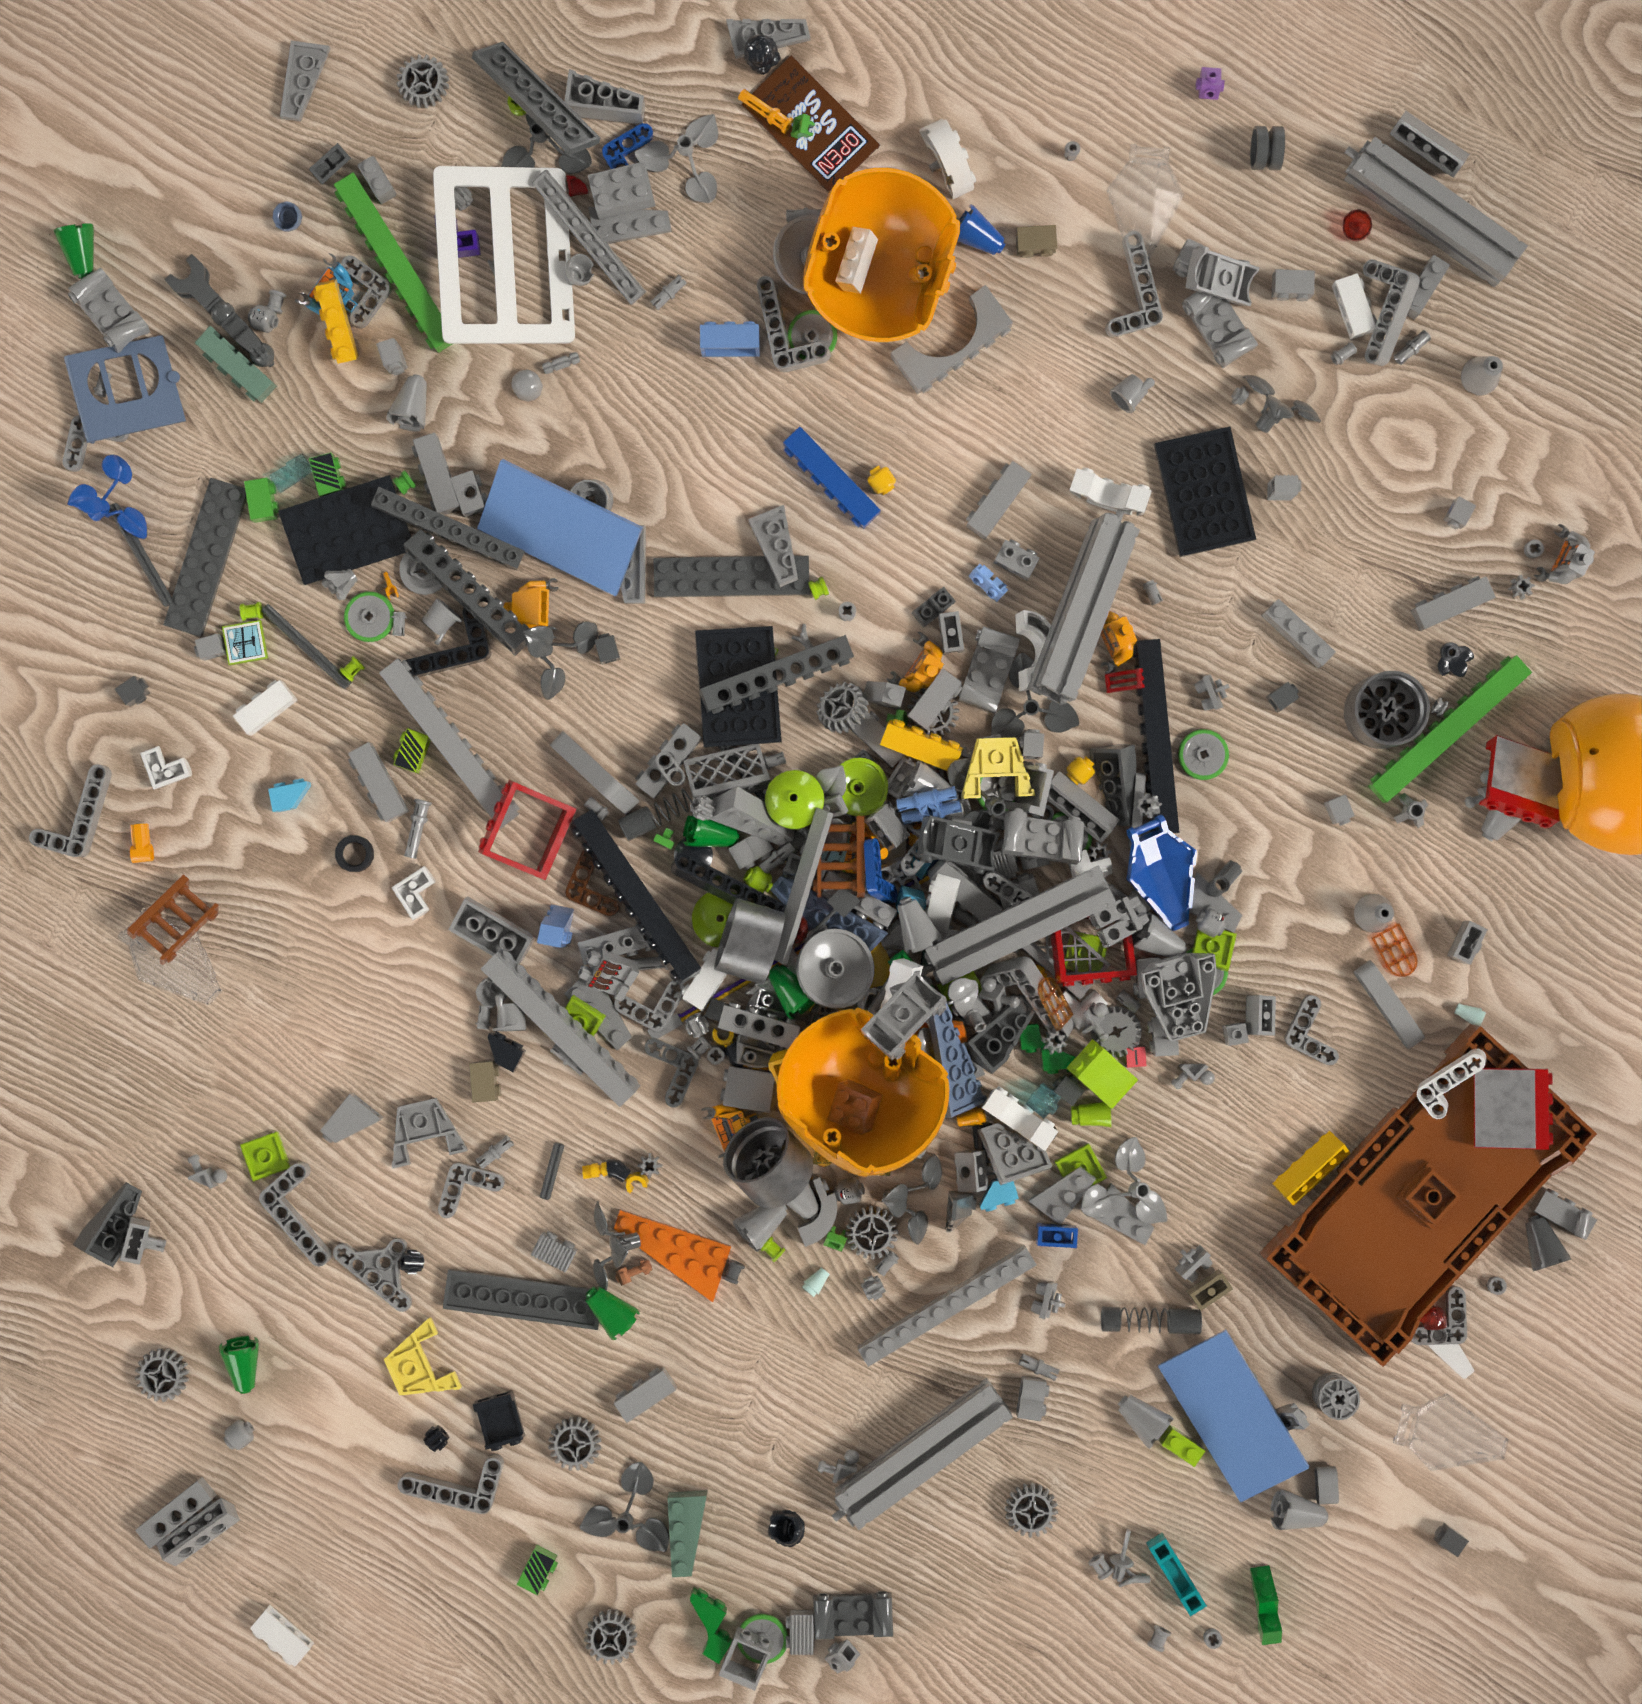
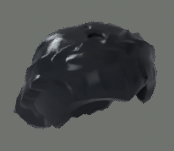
(764, 57)
(786, 1528)

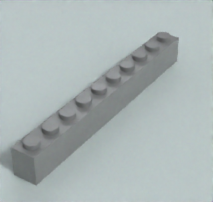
(446, 737)
(560, 1027)
(946, 1305)

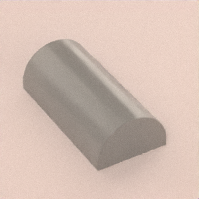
(490, 930)

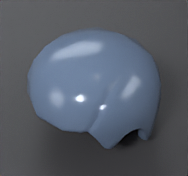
(287, 216)

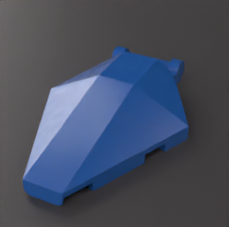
(1162, 871)

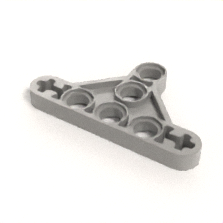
(371, 1263)

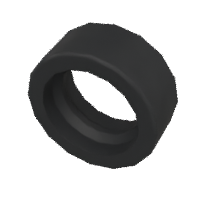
(354, 868)

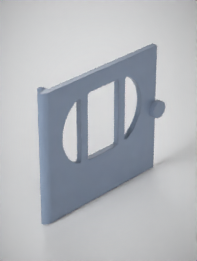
(120, 419)

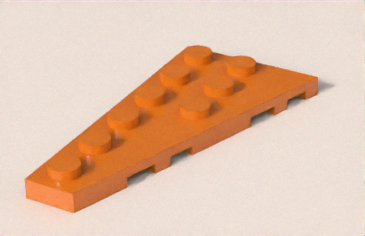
(687, 1255)

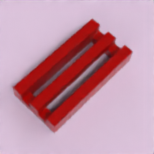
(1139, 678)

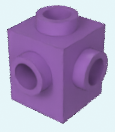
(1210, 83)

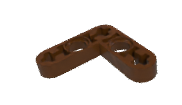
(585, 892)

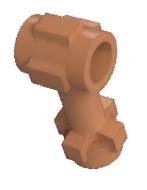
(623, 1275)

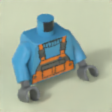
(344, 282)

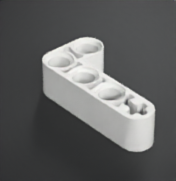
(1453, 1078)

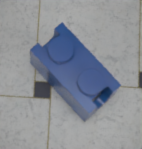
(1056, 1235)

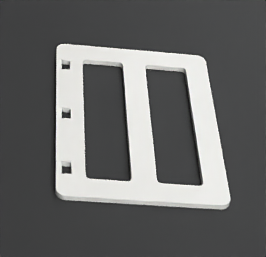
(507, 329)

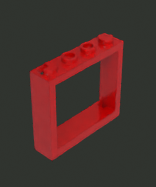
(554, 842)
(1087, 979)

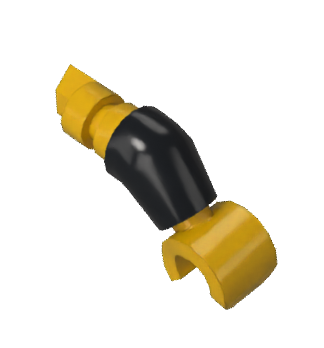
(730, 1049)
(615, 1169)

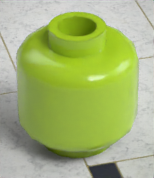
(758, 879)

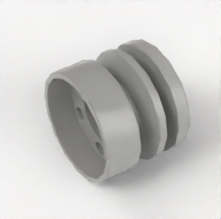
(595, 488)
(1327, 1388)

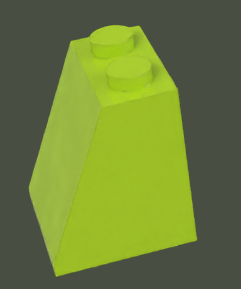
(1102, 1074)

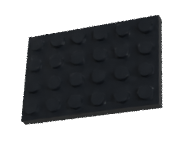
(1205, 491)
(343, 531)
(728, 654)

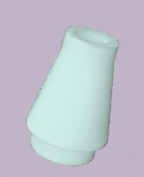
(1470, 1014)
(815, 1282)

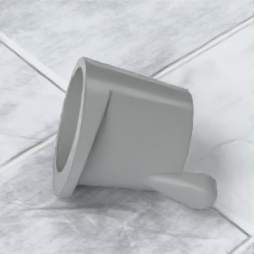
(1130, 392)
(440, 618)
(509, 1016)

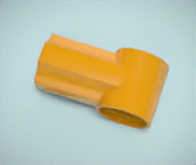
(141, 848)

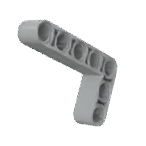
(1150, 288)
(1391, 307)
(780, 332)
(594, 773)
(81, 818)
(1027, 977)
(293, 1216)
(456, 1490)

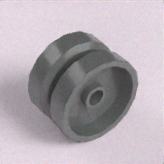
(1267, 148)

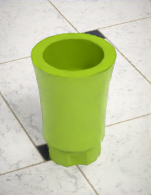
(1091, 1115)

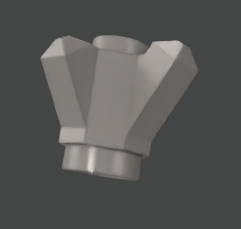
(339, 582)
(1411, 810)
(894, 938)

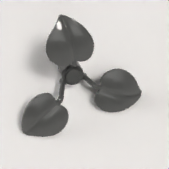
(520, 157)
(1277, 409)
(540, 645)
(1008, 725)
(957, 775)
(897, 1197)
(618, 1247)
(599, 1519)

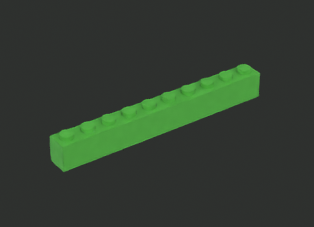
(392, 258)
(1449, 729)

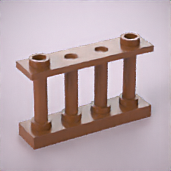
(857, 865)
(167, 901)

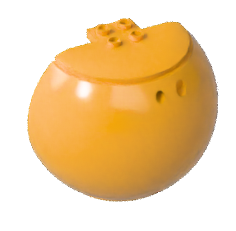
(913, 234)
(1602, 772)
(911, 1104)

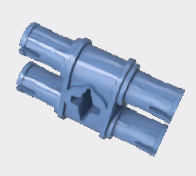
(928, 804)

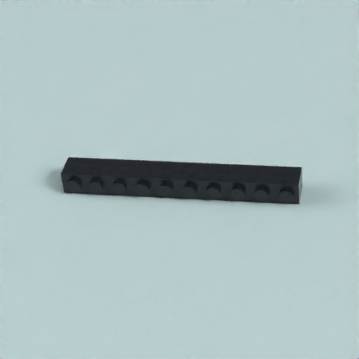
(1156, 731)
(635, 897)

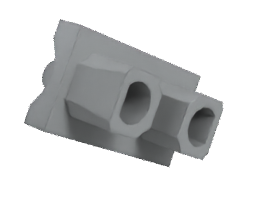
(1207, 684)
(1191, 1261)
(1044, 1308)

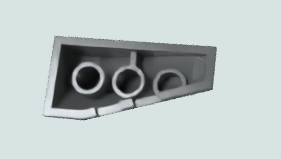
(1116, 773)
(994, 1044)
(958, 1208)
(107, 1230)

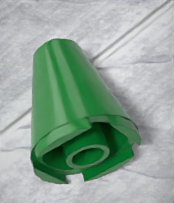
(77, 247)
(708, 833)
(789, 991)
(612, 1312)
(240, 1360)

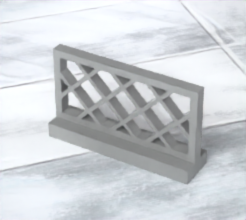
(750, 784)
(1048, 964)

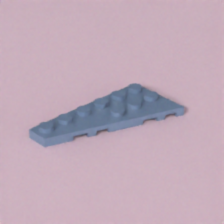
(818, 908)
(954, 1057)

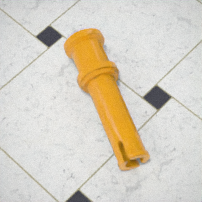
(773, 116)

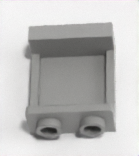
(1042, 781)
(747, 1089)

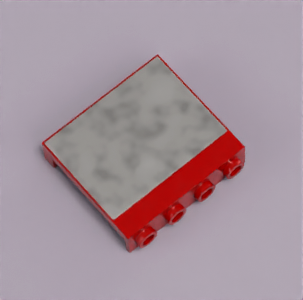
(1523, 782)
(1512, 1108)

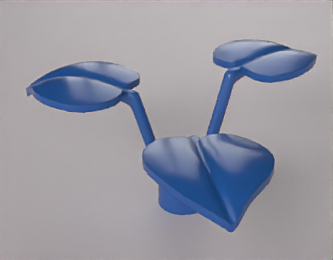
(85, 498)

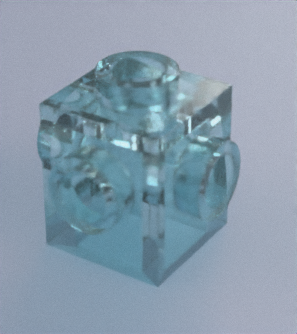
(1043, 1101)

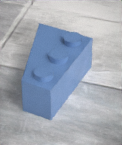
(556, 927)

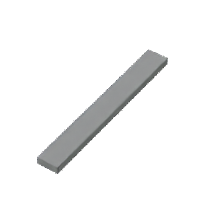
(588, 237)
(803, 882)

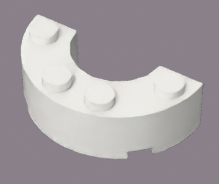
(950, 157)
(1110, 496)
(1036, 629)
(1020, 1118)

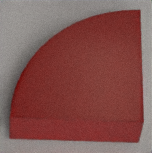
(576, 186)

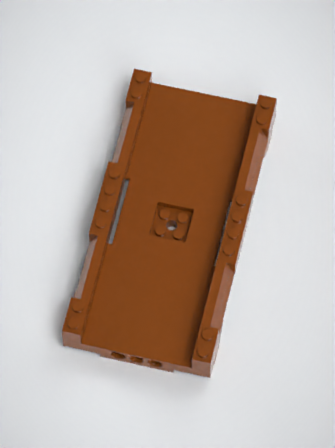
(1383, 1250)

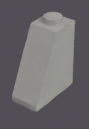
(884, 694)
(349, 1119)

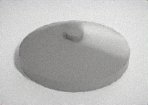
(792, 248)
(835, 968)

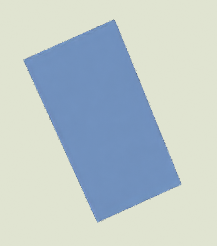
(559, 527)
(1233, 1416)

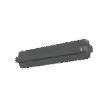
(552, 1170)

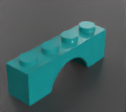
(1176, 1574)

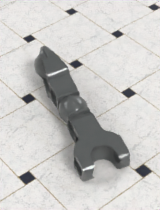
(221, 312)

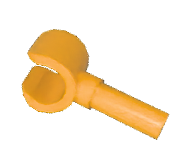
(390, 588)

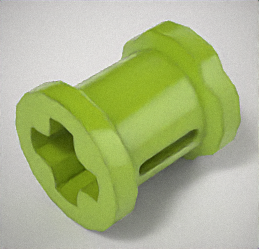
(251, 611)
(352, 668)
(773, 1249)

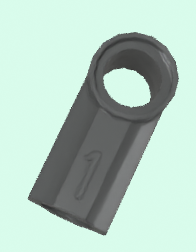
(1224, 878)

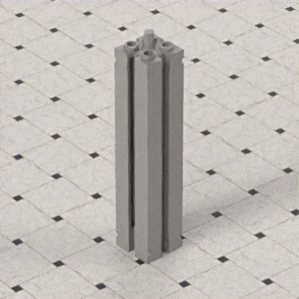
(1433, 211)
(1083, 608)
(1018, 926)
(921, 1455)

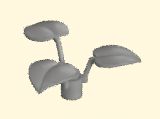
(700, 132)
(832, 783)
(963, 995)
(1148, 1210)

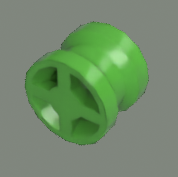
(404, 482)

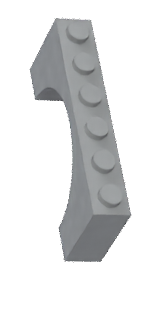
(925, 370)

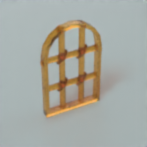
(1389, 948)
(1060, 1005)

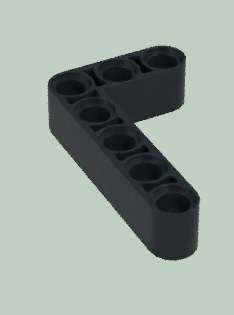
(452, 654)

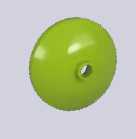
(872, 786)
(797, 813)
(705, 918)

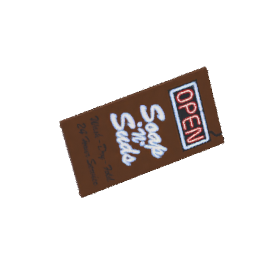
(837, 140)

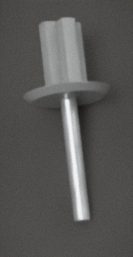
(1121, 1561)

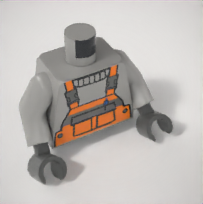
(1572, 559)

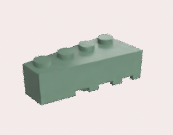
(235, 364)
(685, 1522)

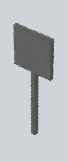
(843, 902)

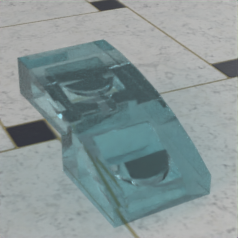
(292, 473)

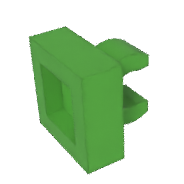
(801, 125)
(900, 715)
(665, 839)
(834, 1240)

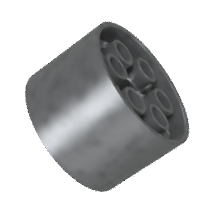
(1408, 689)
(749, 941)
(768, 1163)

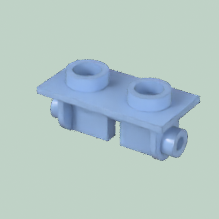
(981, 577)

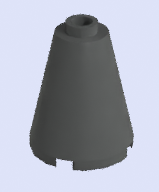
(1544, 1244)

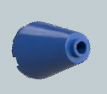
(979, 232)

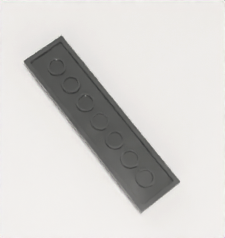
(536, 98)
(206, 557)
(724, 577)
(518, 1299)

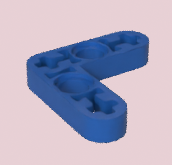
(619, 158)
(875, 884)

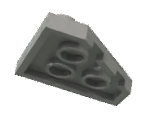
(1012, 1154)

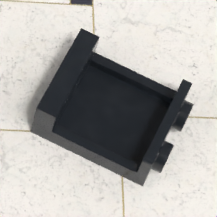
(499, 1420)

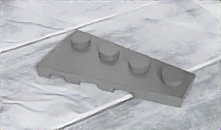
(783, 31)
(302, 74)
(774, 539)

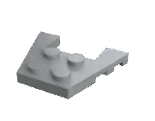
(422, 1122)

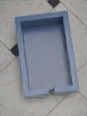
(730, 339)

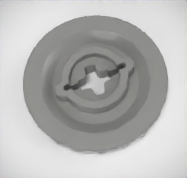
(418, 582)
(1128, 1037)

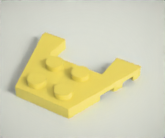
(994, 759)
(411, 1367)

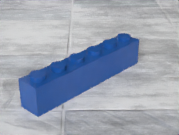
(831, 478)

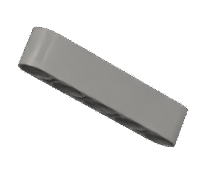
(1389, 1004)

